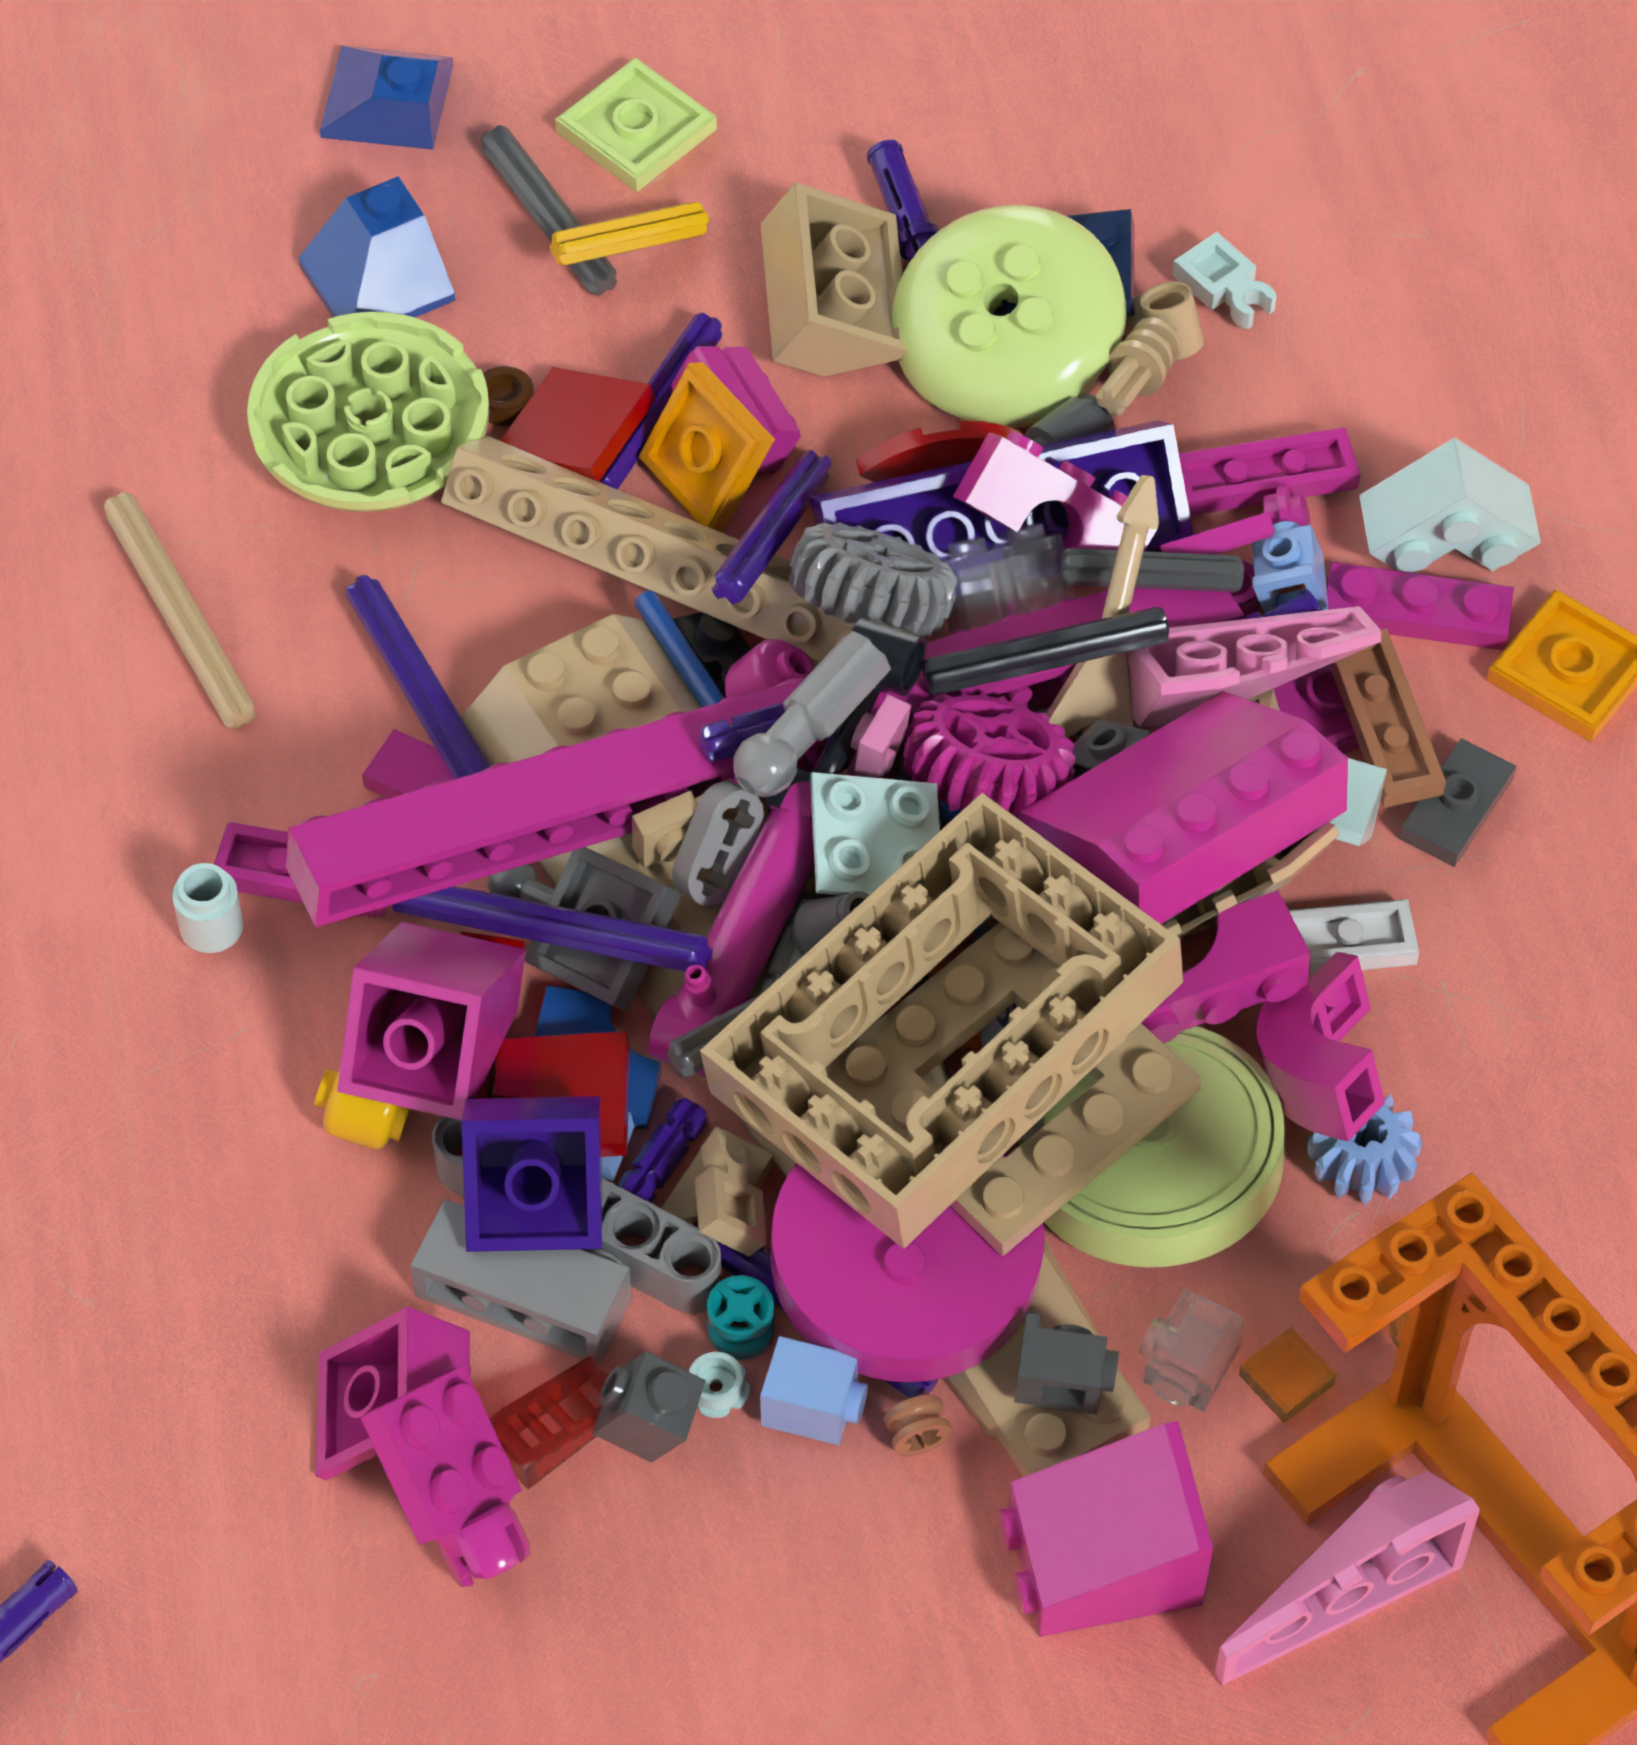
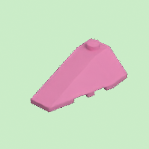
(1239, 659)
(1382, 1552)

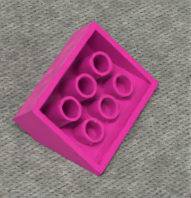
(1196, 803)

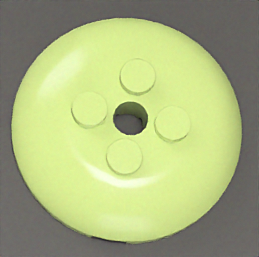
(1016, 363)
(372, 370)

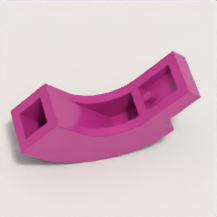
(1317, 1078)

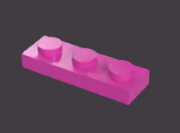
(1248, 471)
(1425, 604)

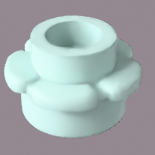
(730, 1374)

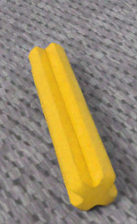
(629, 233)

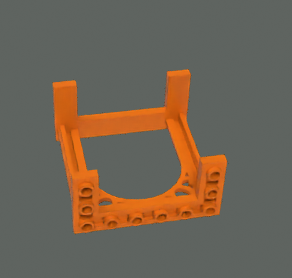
(1453, 1268)

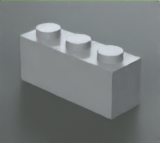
(544, 1295)

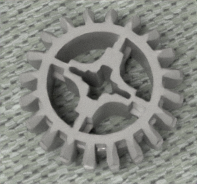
(874, 575)

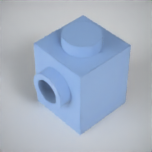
(811, 1391)

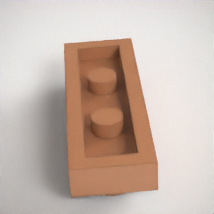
(1388, 723)

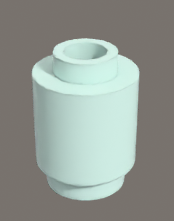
(207, 908)

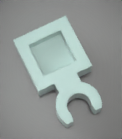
(1225, 275)

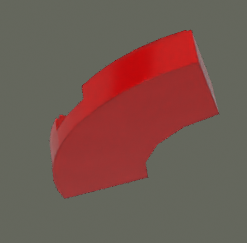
(915, 452)

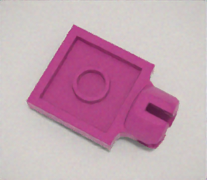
(451, 1475)

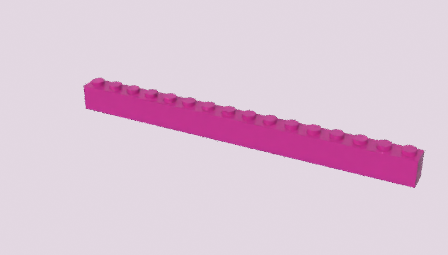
(593, 788)

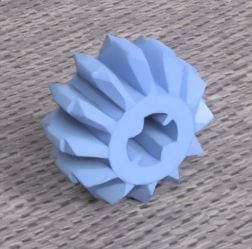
(1379, 1165)

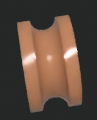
(917, 1425)

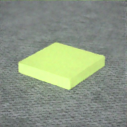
(636, 124)

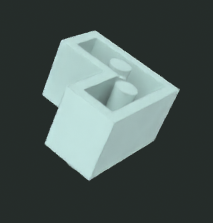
(1448, 504)

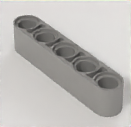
(653, 1264)

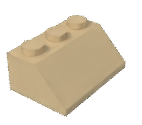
(831, 282)

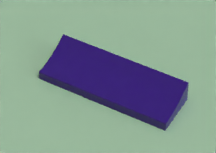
(926, 513)

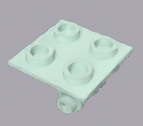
(867, 828)

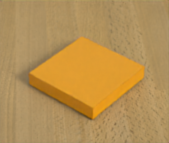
(706, 447)
(1569, 665)

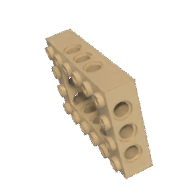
(981, 864)

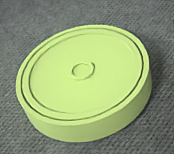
(1195, 1176)

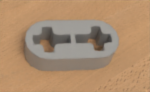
(717, 843)

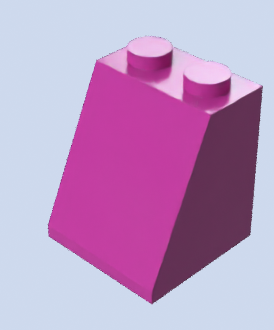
(428, 1018)
(1109, 1534)

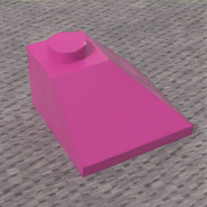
(374, 1370)

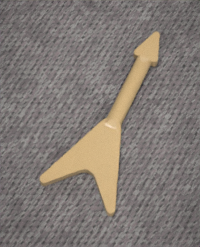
(1101, 685)

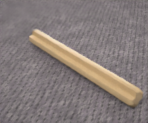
(180, 610)

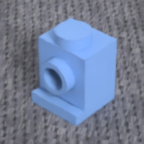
(1288, 560)

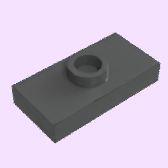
(1472, 789)

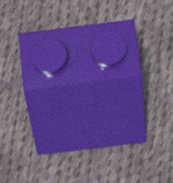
(532, 1173)

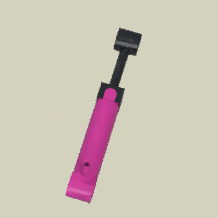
(776, 865)

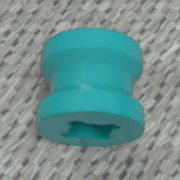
(740, 1300)

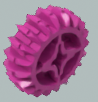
(988, 749)

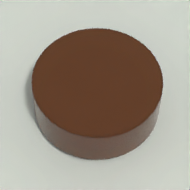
(507, 393)

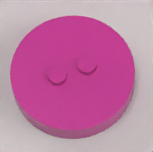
(894, 1308)

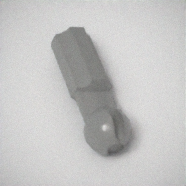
(813, 711)

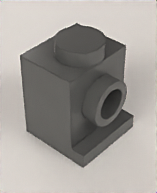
(1064, 1367)

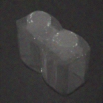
(1006, 577)

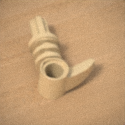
(1159, 334)

